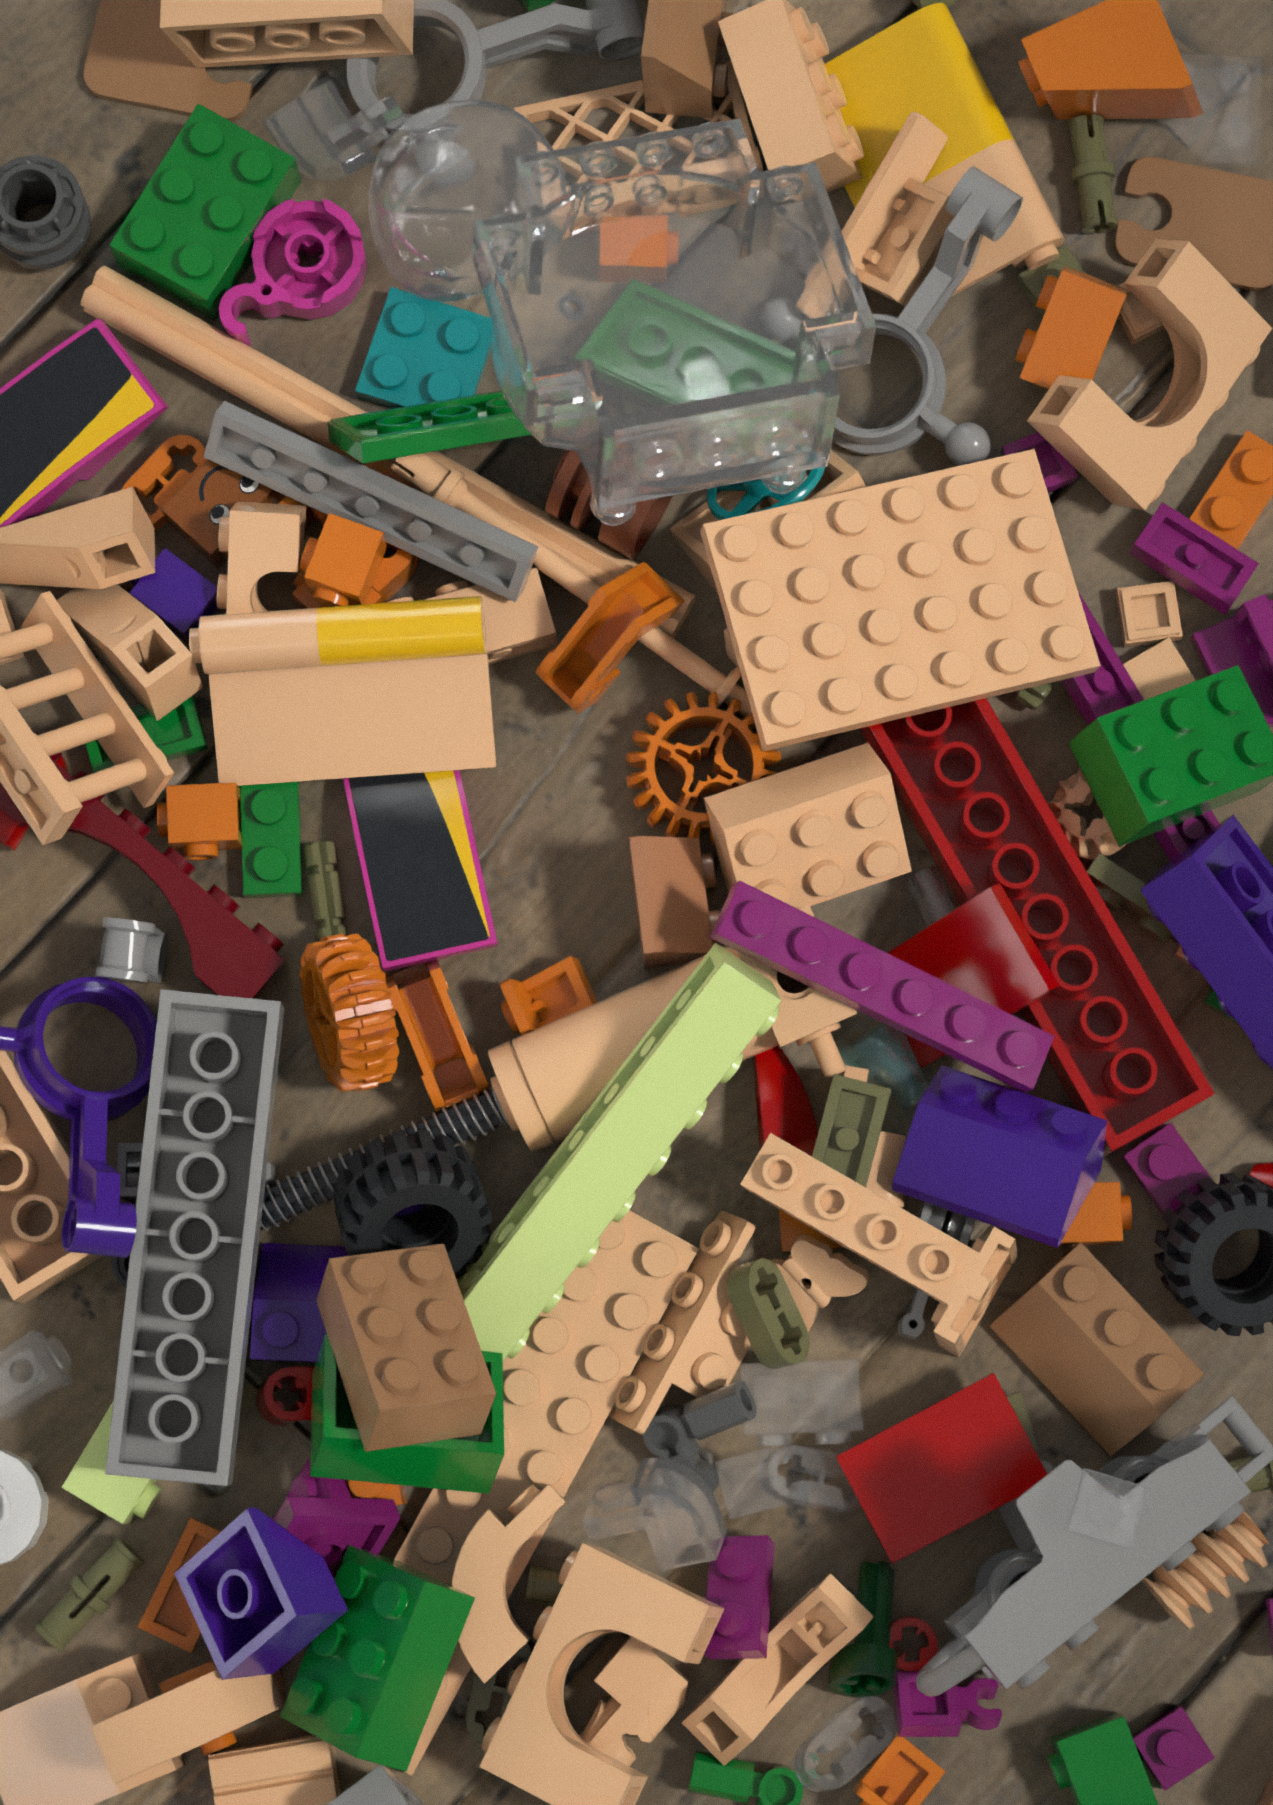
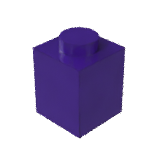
(176, 594)

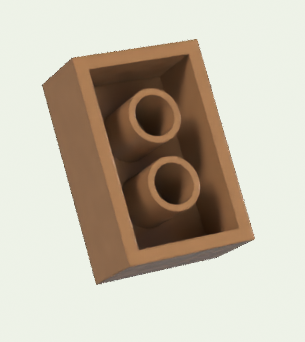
(405, 1347)

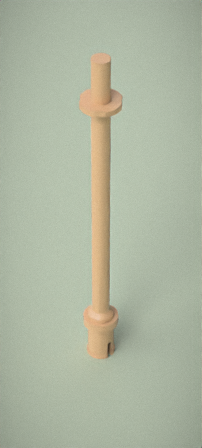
(449, 487)

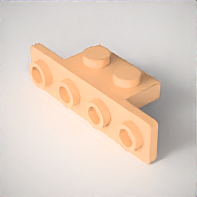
(898, 214)
(698, 1335)

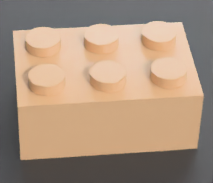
(790, 92)
(812, 829)

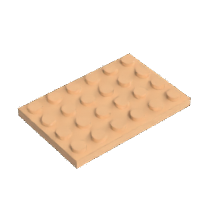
(899, 599)

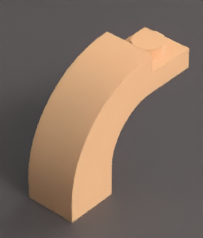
(760, 1687)
(183, 1720)

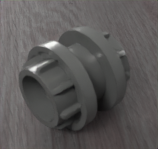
(58, 235)

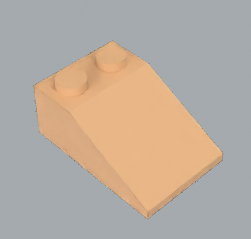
(49, 1744)

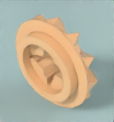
(1089, 841)

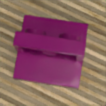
(1243, 642)
(329, 1520)

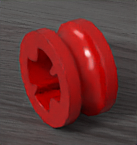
(924, 1653)

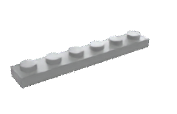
(371, 499)

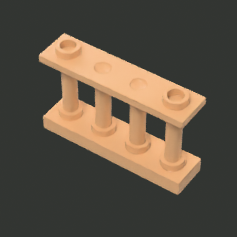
(25, 765)

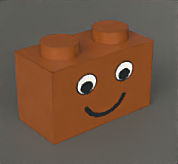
(205, 499)

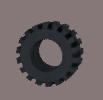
(408, 1174)
(1191, 1244)

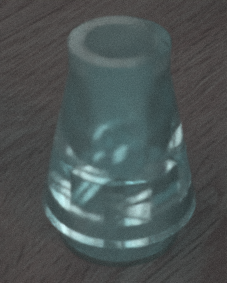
(891, 1063)

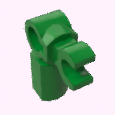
(739, 1780)

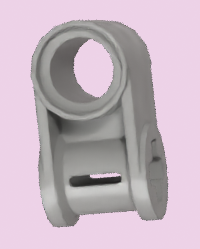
(132, 951)

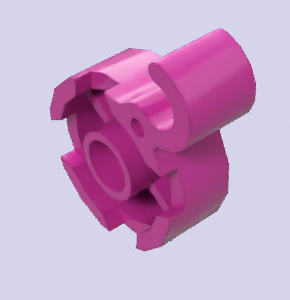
(282, 283)

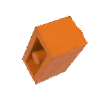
(1073, 329)

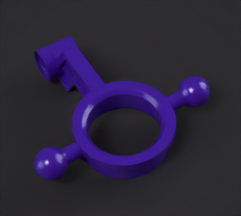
(93, 1216)

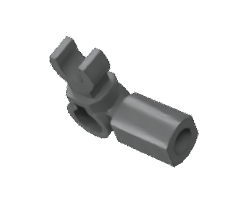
(676, 1428)

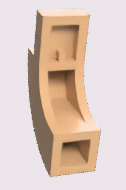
(481, 1571)

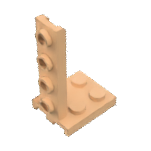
(887, 1236)

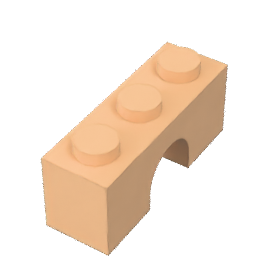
(258, 542)

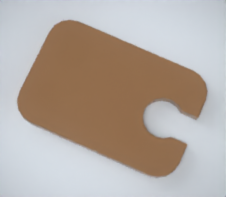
(142, 67)
(1214, 210)

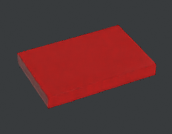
(982, 952)
(941, 1468)

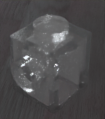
(31, 1372)

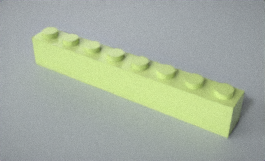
(615, 1148)

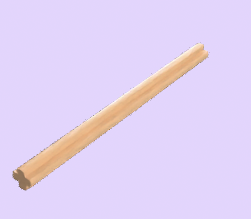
(309, 408)

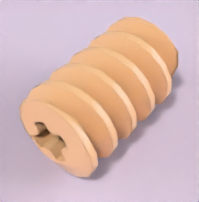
(1207, 1568)

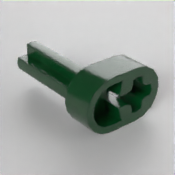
(869, 1663)

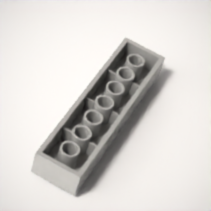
(195, 1238)

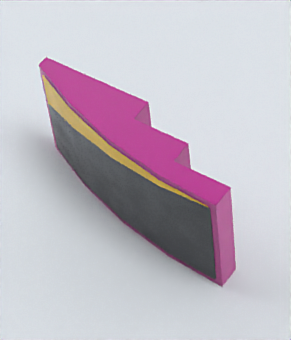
(69, 419)
(420, 867)

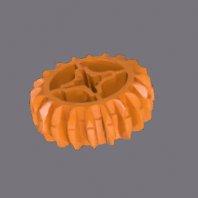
(680, 758)
(349, 1012)

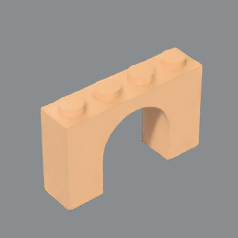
(1212, 343)
(599, 1596)

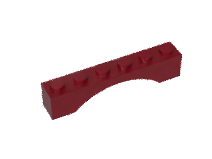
(222, 948)

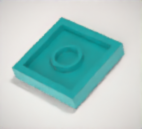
(424, 352)

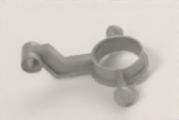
(606, 27)
(979, 209)

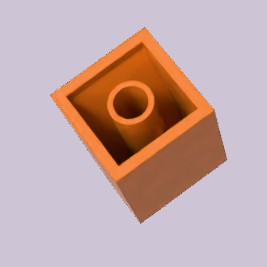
(1111, 64)

